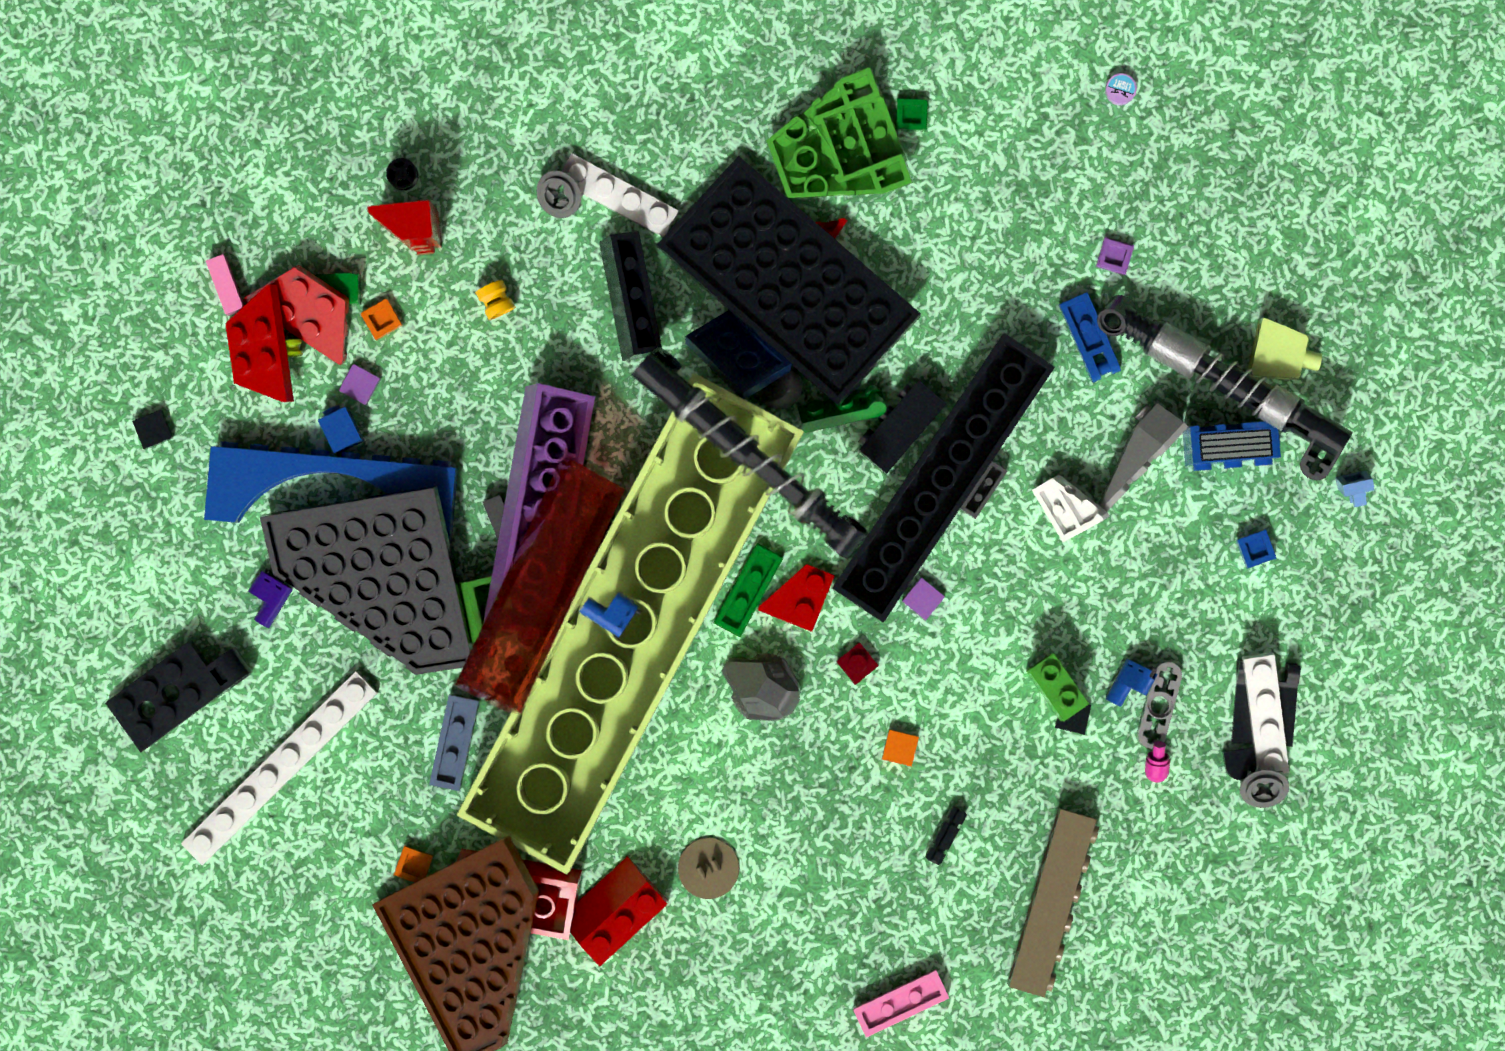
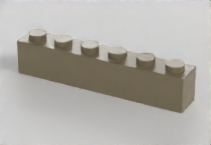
(1052, 901)

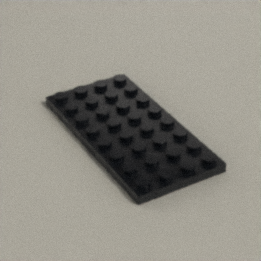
(788, 280)

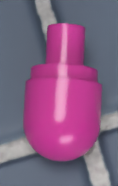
(1157, 763)

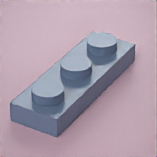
(454, 742)

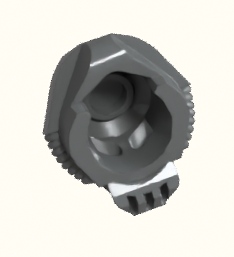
(762, 686)

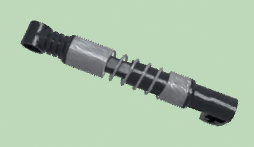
(1272, 403)

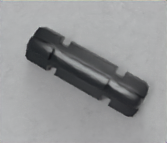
(945, 835)

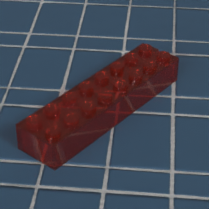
(540, 587)

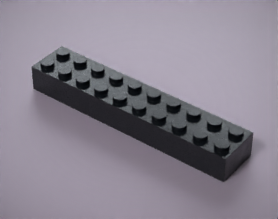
(943, 477)

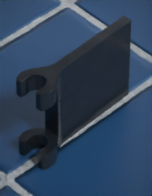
(1288, 696)

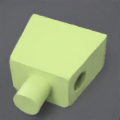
(1281, 352)

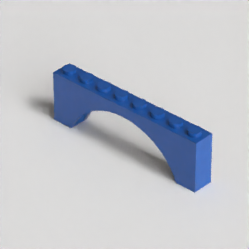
(244, 475)

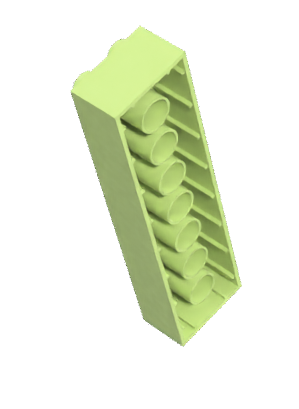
(600, 689)

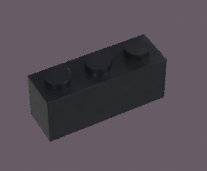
(900, 426)

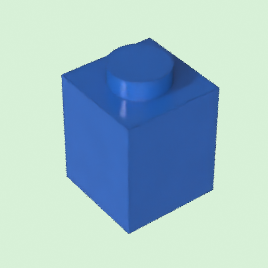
(340, 429)

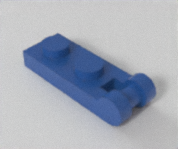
(1088, 337)

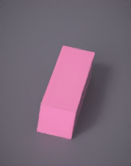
(225, 284)

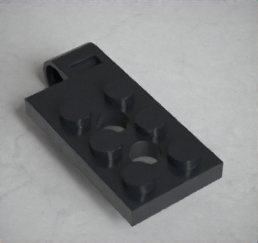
(197, 685)

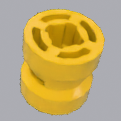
(492, 293)

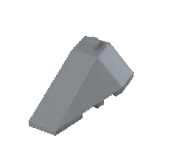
(1147, 441)

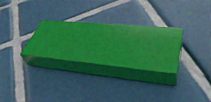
(748, 590)

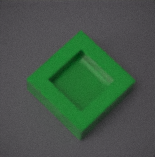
(911, 115)

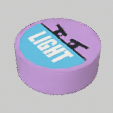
(1120, 89)

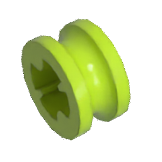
(293, 347)

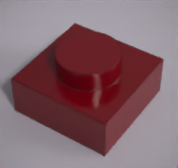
(857, 663)

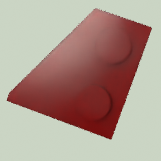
(800, 598)

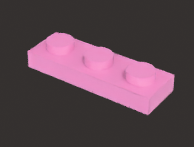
(900, 1003)

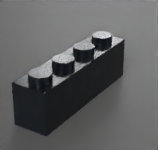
(630, 295)

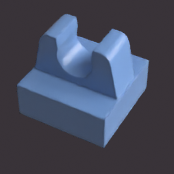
(1355, 486)

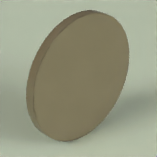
(708, 868)

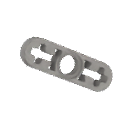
(1172, 684)

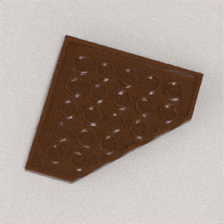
(466, 943)

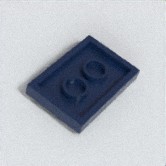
(737, 354)

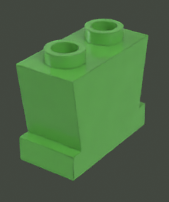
(1057, 687)

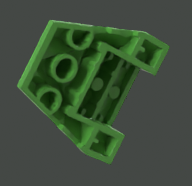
(842, 144)

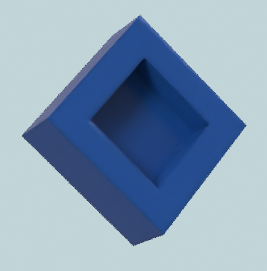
(1256, 549)

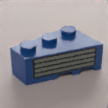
(1231, 445)

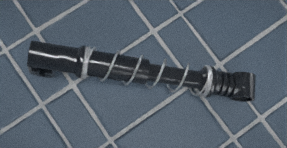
(689, 404)

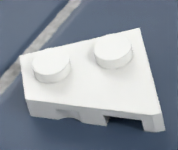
(1068, 507)

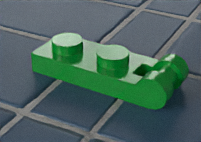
(854, 408)

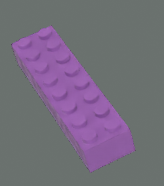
(550, 431)

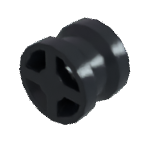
(398, 171)

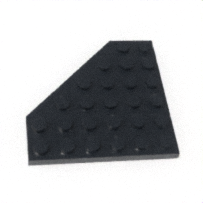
(380, 572)

